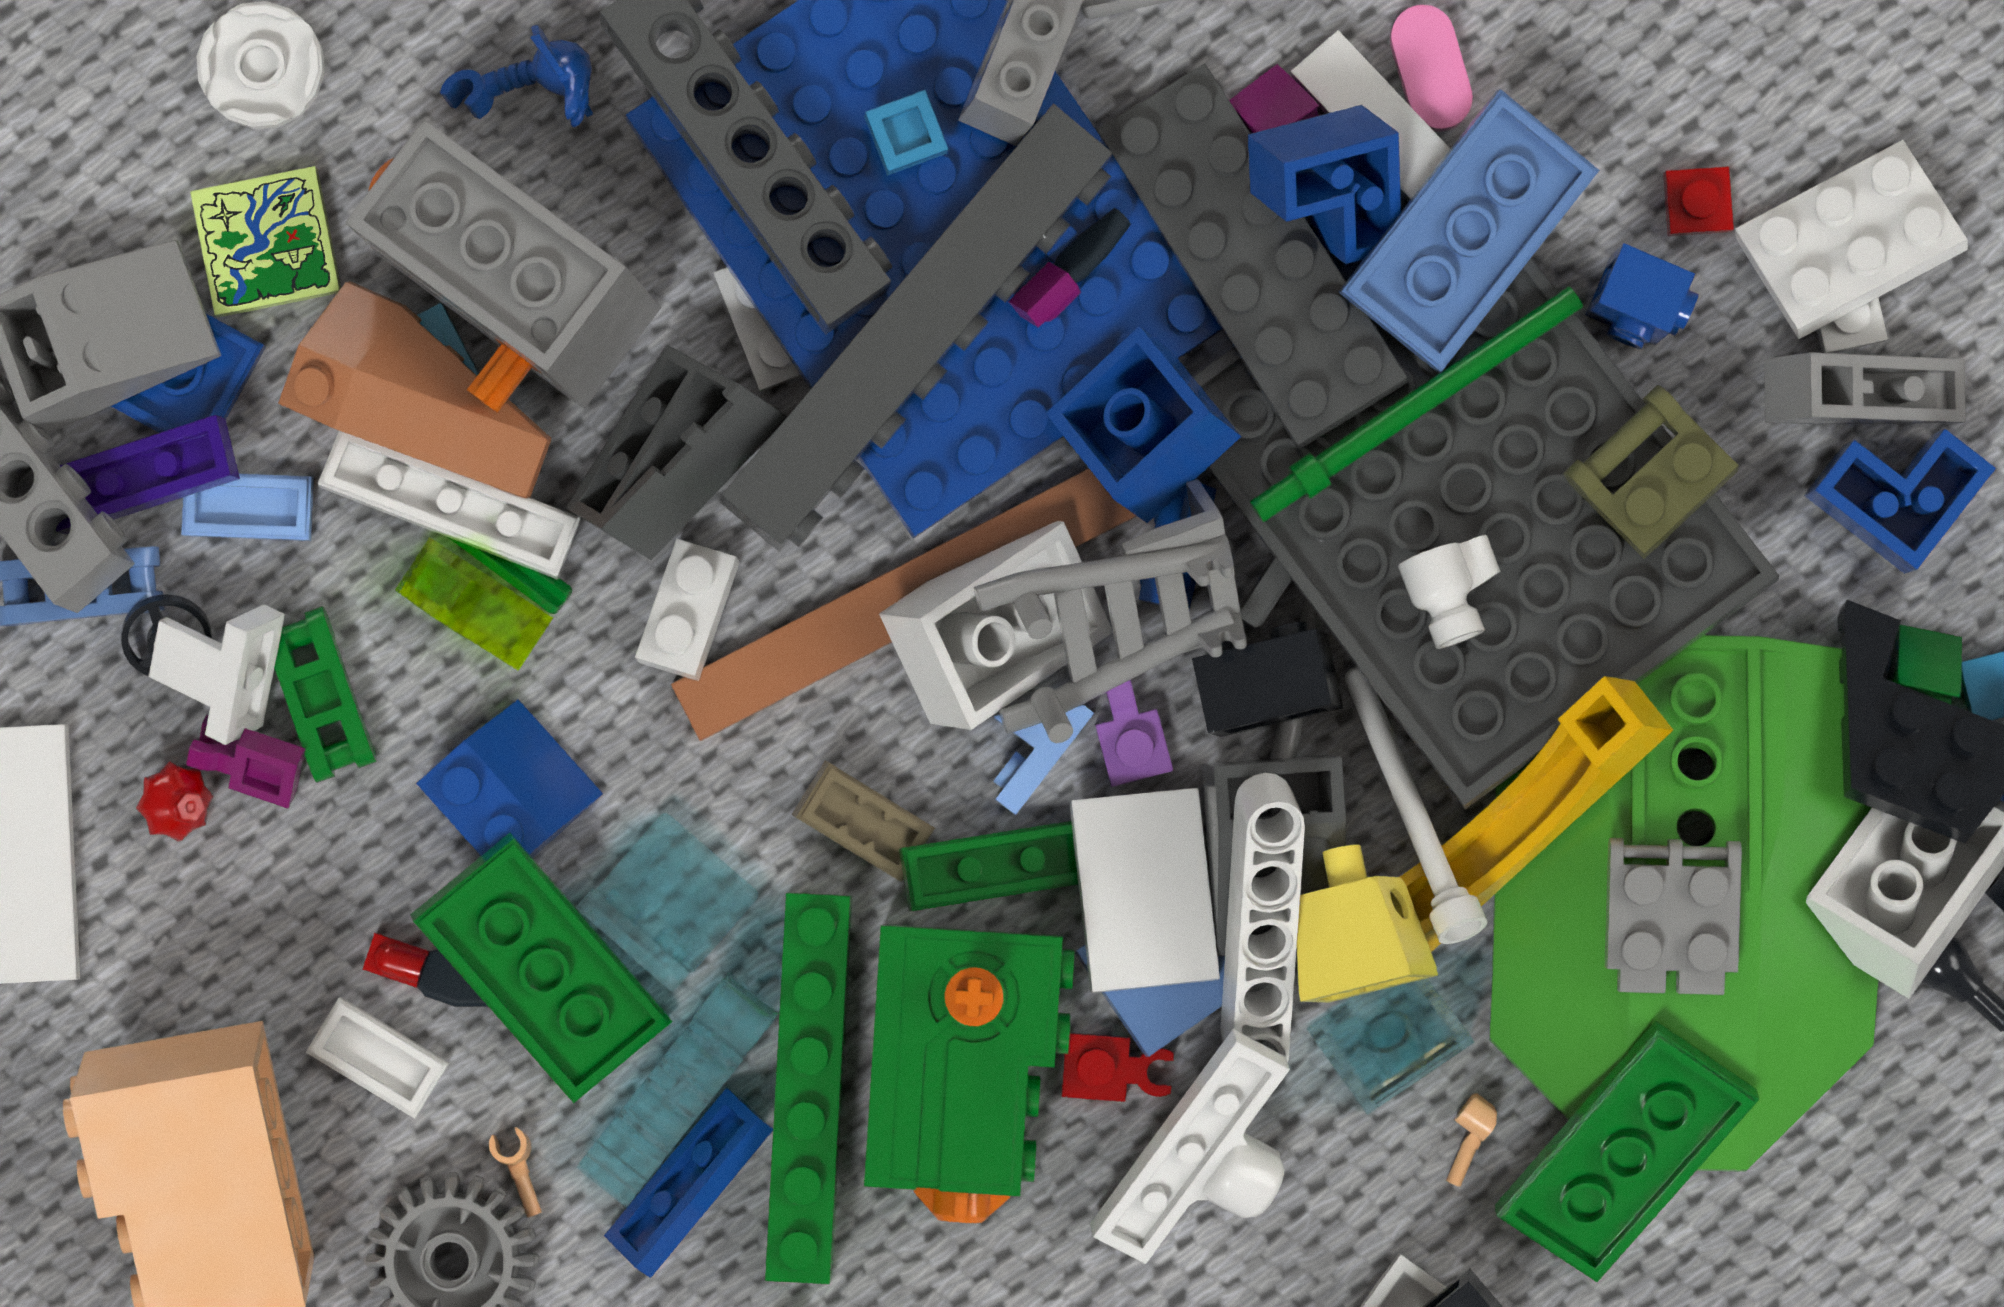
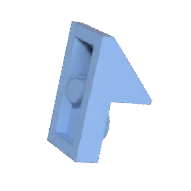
(1023, 775)

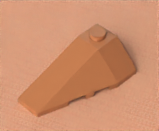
(394, 384)

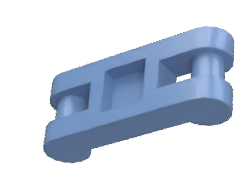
(20, 612)

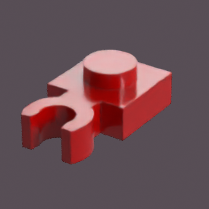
(1101, 1068)

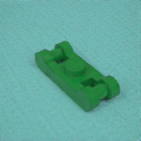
(321, 696)

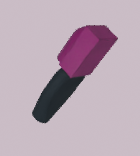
(1055, 283)

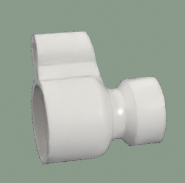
(1440, 584)

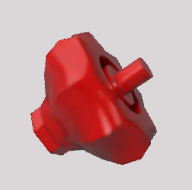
(174, 801)

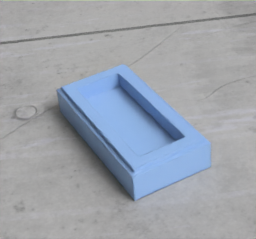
(252, 509)

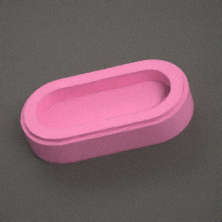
(1431, 67)

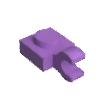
(1132, 741)

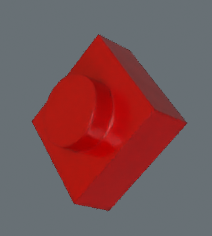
(1698, 201)

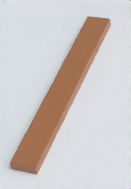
(852, 624)

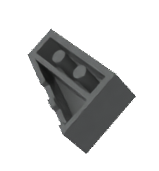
(672, 452)

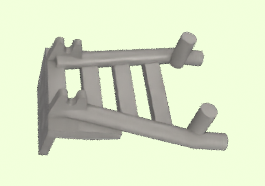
(1166, 552)

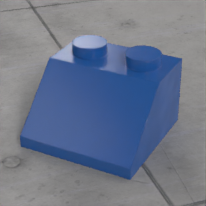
(510, 781)

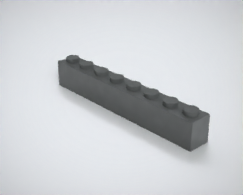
(916, 328)

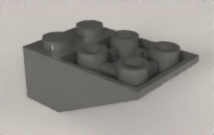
(1321, 798)

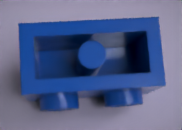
(1642, 297)

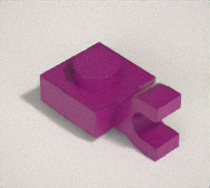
(256, 762)

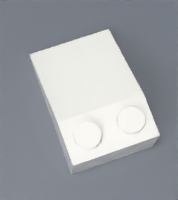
(978, 661)

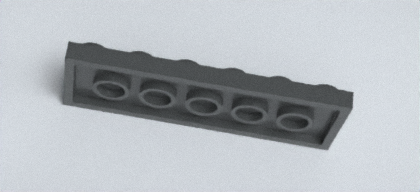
(1254, 271)

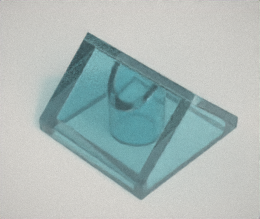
(1389, 1040)

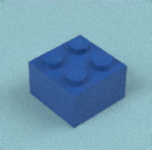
(1143, 425)

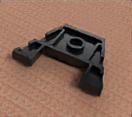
(1907, 747)

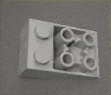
(101, 333)

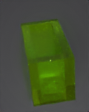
(473, 604)

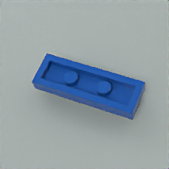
(688, 1182)

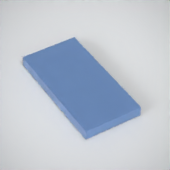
(1468, 231)

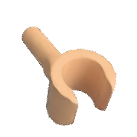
(1479, 1119)
(519, 1171)

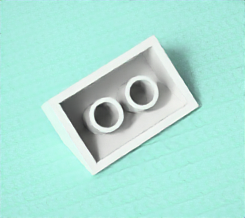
(1904, 893)

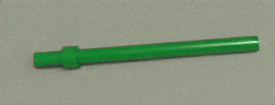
(1312, 474)

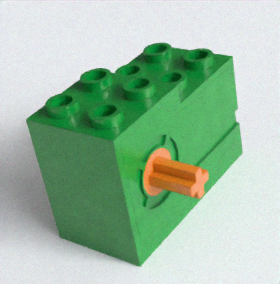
(952, 1059)

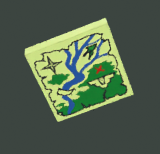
(266, 241)

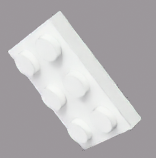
(1851, 239)

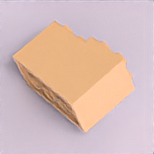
(196, 1167)

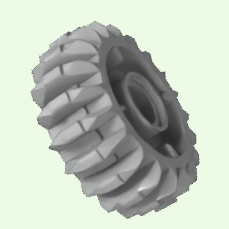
(458, 1219)

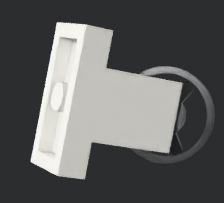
(225, 676)

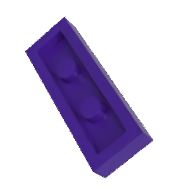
(157, 469)

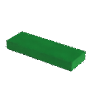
(989, 866)

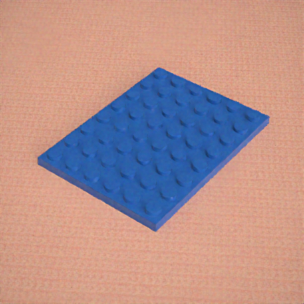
(989, 409)

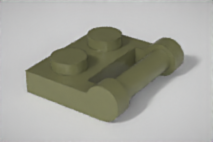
(1666, 487)

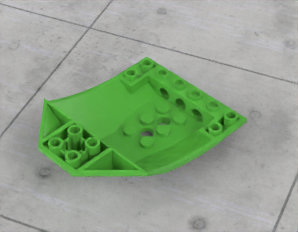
(1797, 1003)

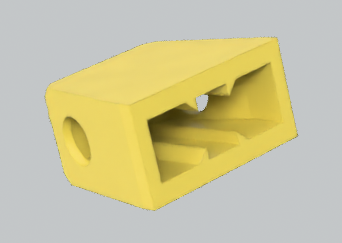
(1358, 933)

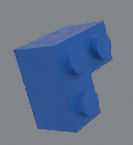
(1334, 170)
(1906, 512)

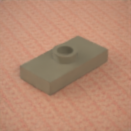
(860, 819)

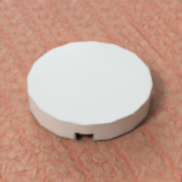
(266, 85)

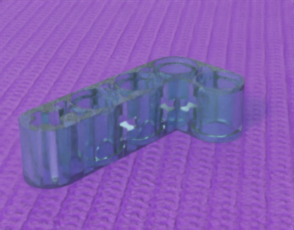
(678, 1089)

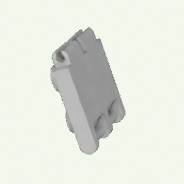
(1672, 917)

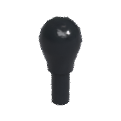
(1959, 978)

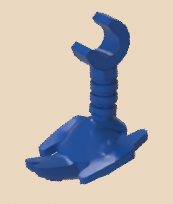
(557, 66)

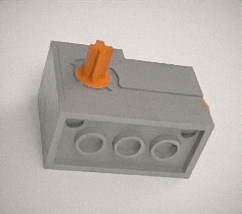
(503, 268)

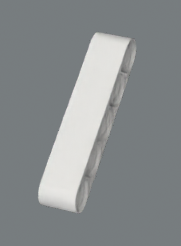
(1263, 902)

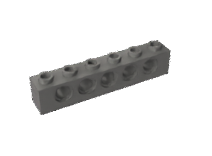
(826, 292)

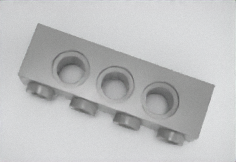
(1019, 67)
(92, 552)

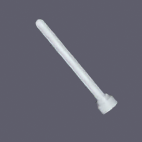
(1455, 912)

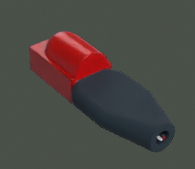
(420, 969)

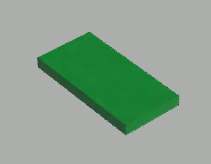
(541, 967)
(1626, 1151)

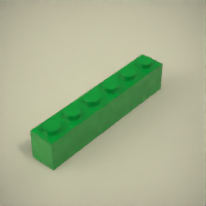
(808, 1088)

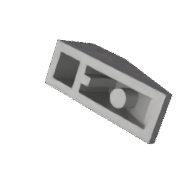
(1863, 389)

